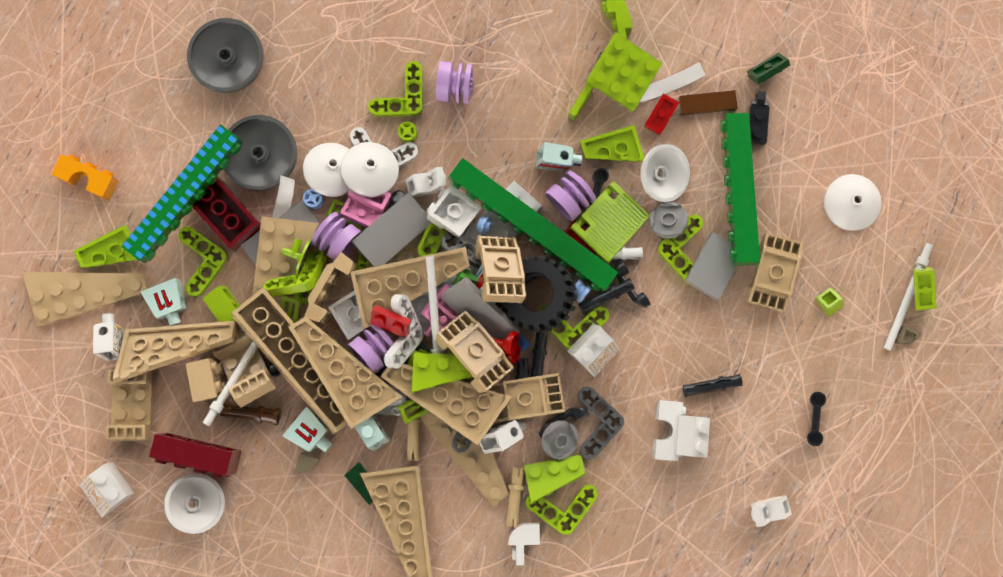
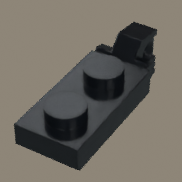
(759, 119)

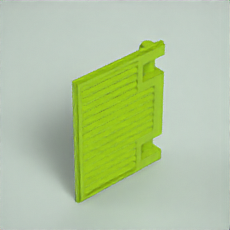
(610, 222)

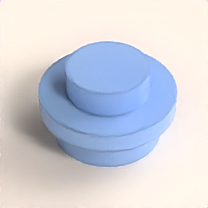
(484, 225)

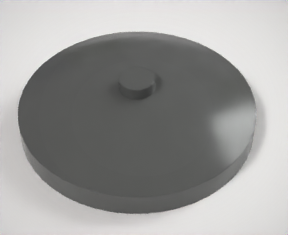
(225, 55)
(265, 153)

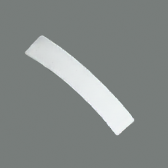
(674, 82)
(284, 196)

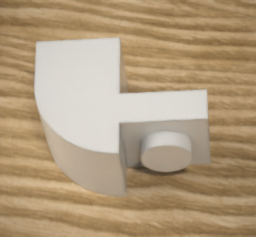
(426, 183)
(770, 510)
(523, 535)

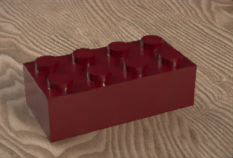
(226, 215)
(195, 454)

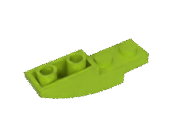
(619, 15)

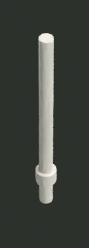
(921, 262)
(433, 303)
(217, 406)

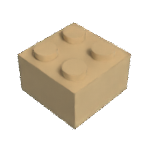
(205, 379)

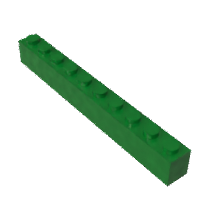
(533, 225)

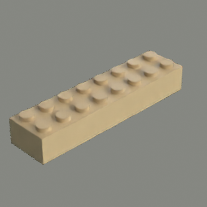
(270, 331)

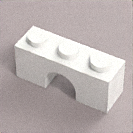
(666, 448)

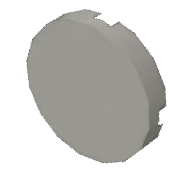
(669, 220)
(559, 440)

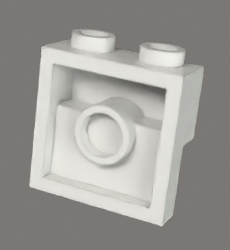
(453, 211)
(348, 315)

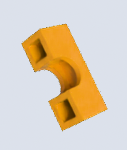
(71, 170)

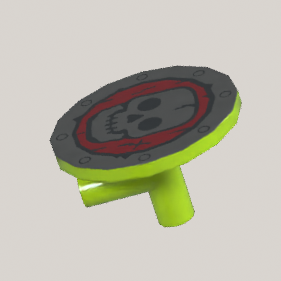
(300, 257)

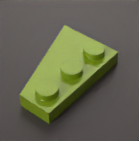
(614, 146)
(105, 249)
(436, 369)
(550, 475)

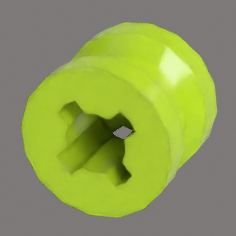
(407, 128)

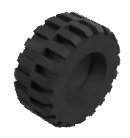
(560, 305)

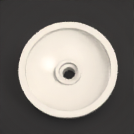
(320, 174)
(672, 176)
(366, 179)
(843, 209)
(208, 502)

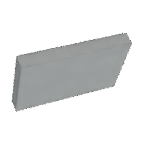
(712, 267)

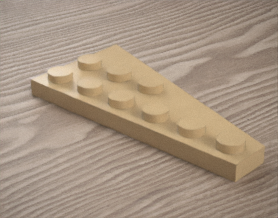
(273, 236)
(405, 277)
(65, 295)
(159, 346)
(350, 383)
(453, 403)
(478, 466)
(401, 509)

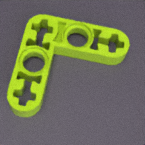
(405, 102)
(676, 245)
(209, 261)
(302, 282)
(569, 331)
(561, 516)

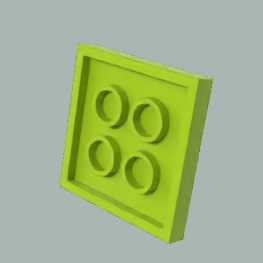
(623, 72)

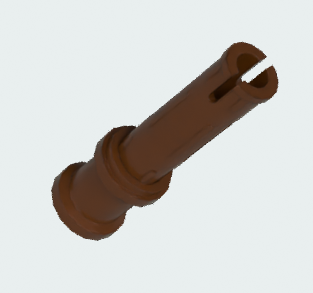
(258, 414)

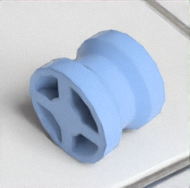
(310, 199)
(582, 290)

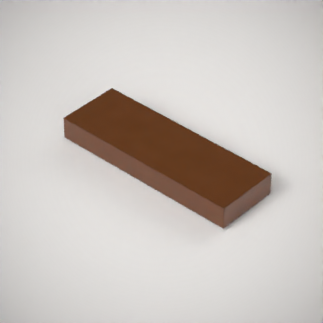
(708, 102)

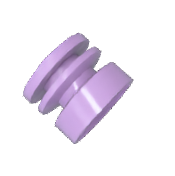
(454, 82)
(574, 192)
(334, 235)
(373, 349)

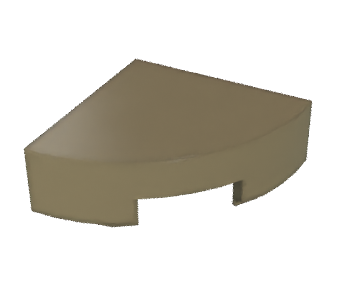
(907, 335)
(305, 463)

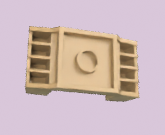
(501, 269)
(775, 272)
(320, 293)
(475, 351)
(255, 378)
(531, 397)
(131, 408)

